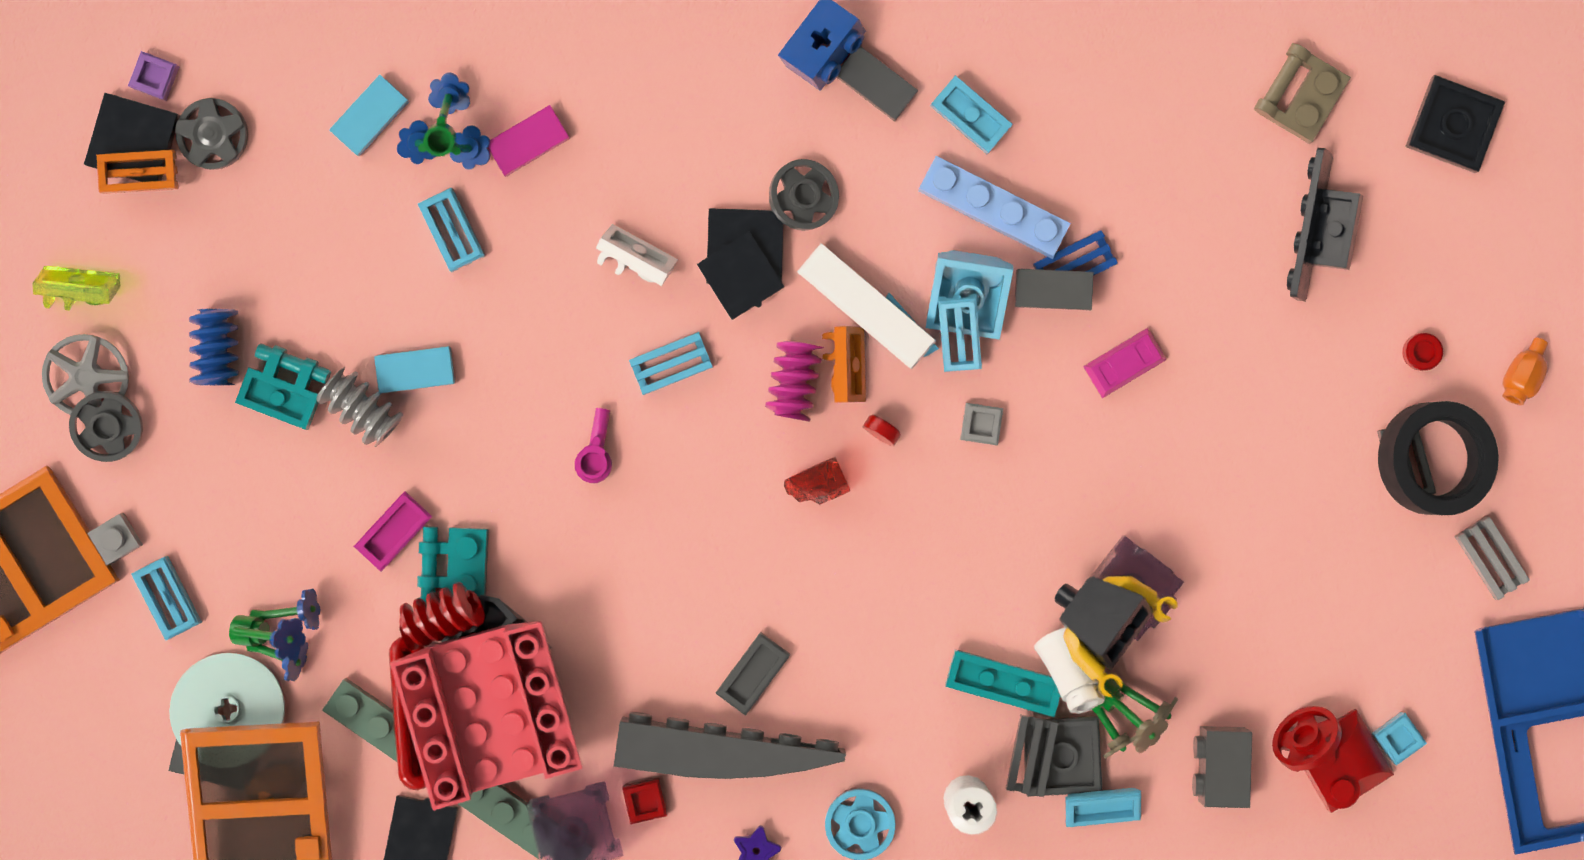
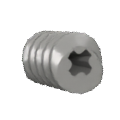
(358, 407)

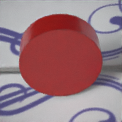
(1422, 351)
(882, 430)

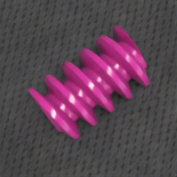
(793, 380)

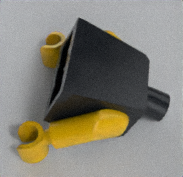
(1105, 620)

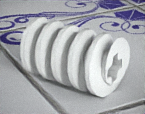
(962, 817)

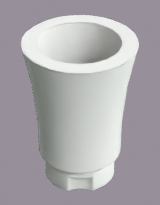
(1071, 681)

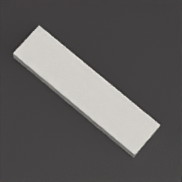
(866, 306)

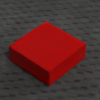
(644, 801)

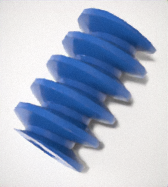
(213, 347)

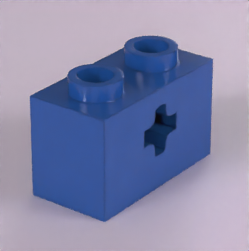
(826, 25)

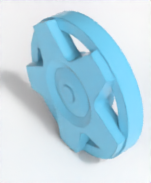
(860, 824)

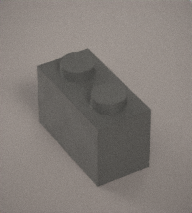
(1223, 766)

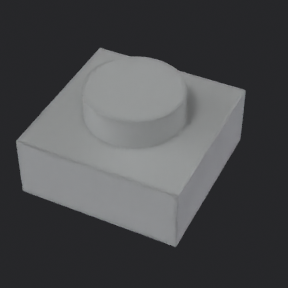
(115, 539)

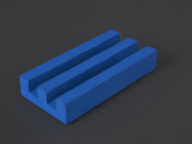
(1104, 249)

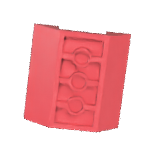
(485, 711)

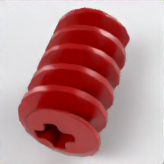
(439, 616)

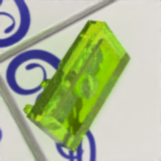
(75, 285)

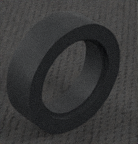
(1481, 458)

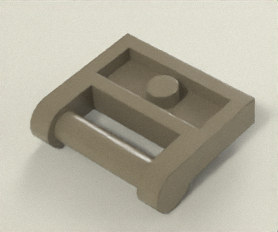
(1313, 98)

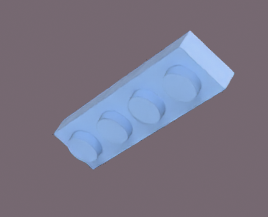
(994, 207)

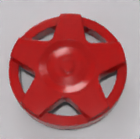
(1309, 741)

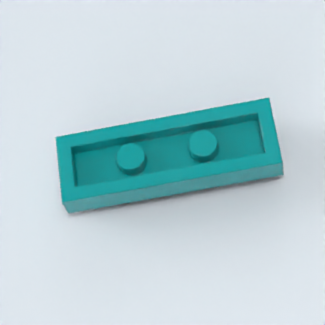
(1003, 683)

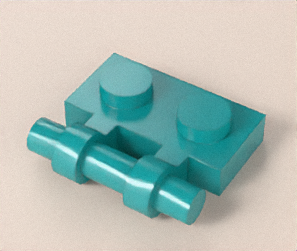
(278, 397)
(466, 560)

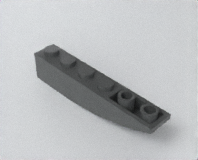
(713, 751)

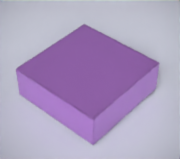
(153, 76)

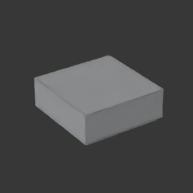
(981, 424)

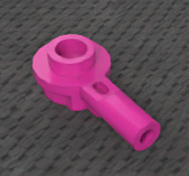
(593, 462)

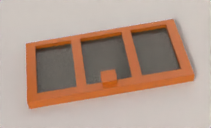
(44, 557)
(256, 792)

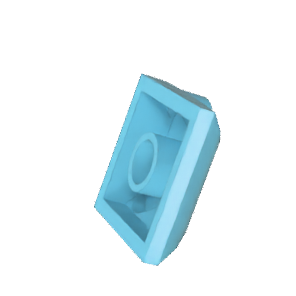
(971, 274)

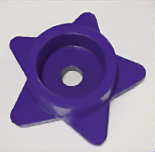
(756, 840)

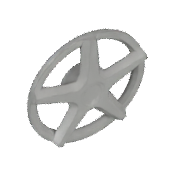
(83, 375)

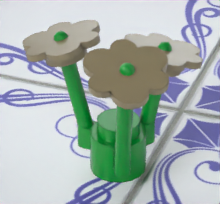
(1147, 732)

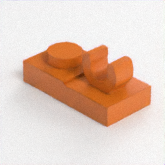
(849, 369)

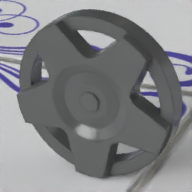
(211, 133)
(803, 195)
(105, 426)

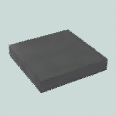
(1075, 756)

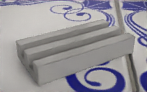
(1509, 584)

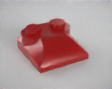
(1353, 769)

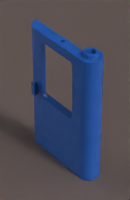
(1531, 679)

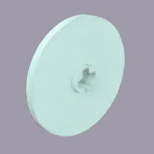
(220, 678)

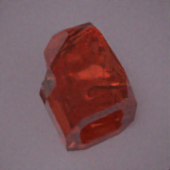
(818, 483)

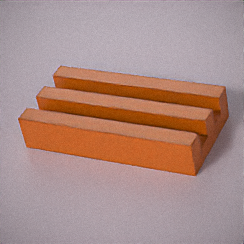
(169, 170)

